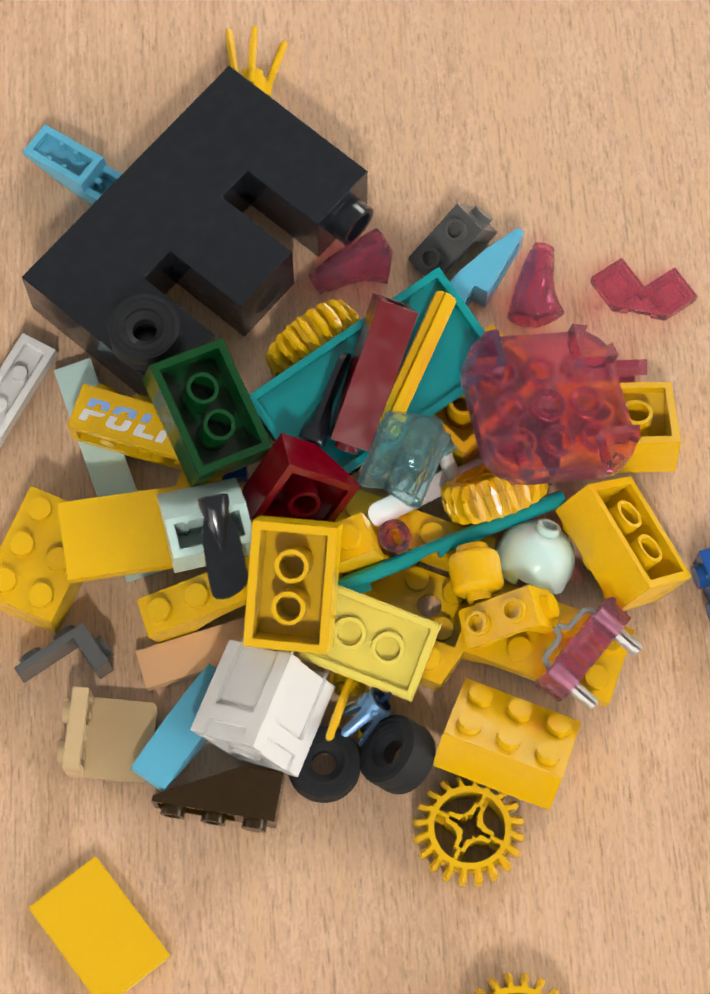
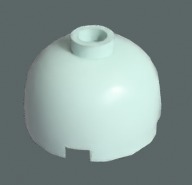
(537, 555)

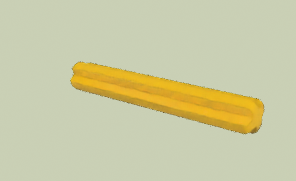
(420, 352)

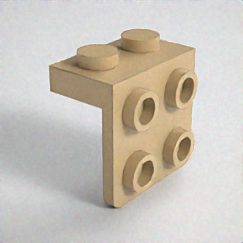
(104, 736)

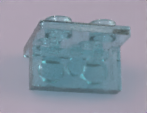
(405, 456)

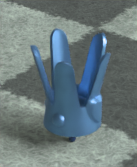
(371, 709)

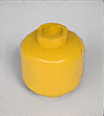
(475, 572)

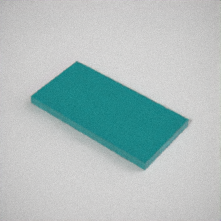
(296, 392)

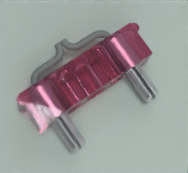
(583, 650)

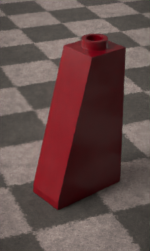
(371, 373)

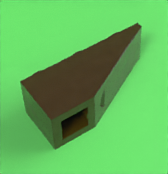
(234, 795)

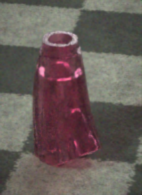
(360, 261)
(534, 295)

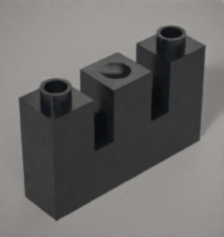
(184, 222)

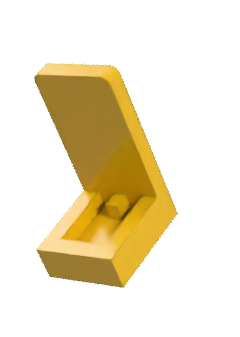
(508, 615)

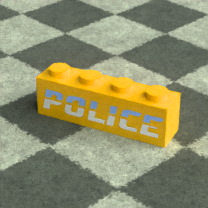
(121, 425)

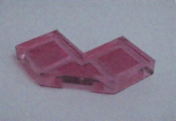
(626, 293)

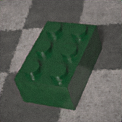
(206, 412)

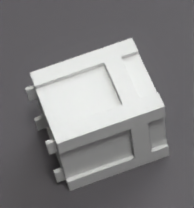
(263, 707)

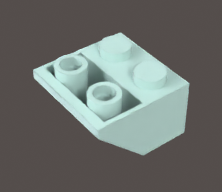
(184, 521)

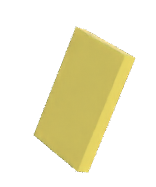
(377, 644)

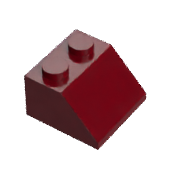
(298, 483)

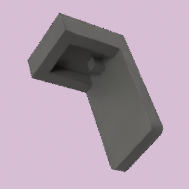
(453, 238)
(66, 641)

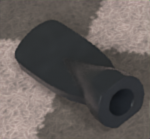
(318, 424)
(222, 548)

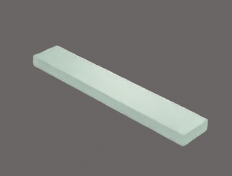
(106, 468)

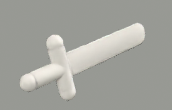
(392, 508)

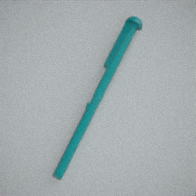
(360, 579)

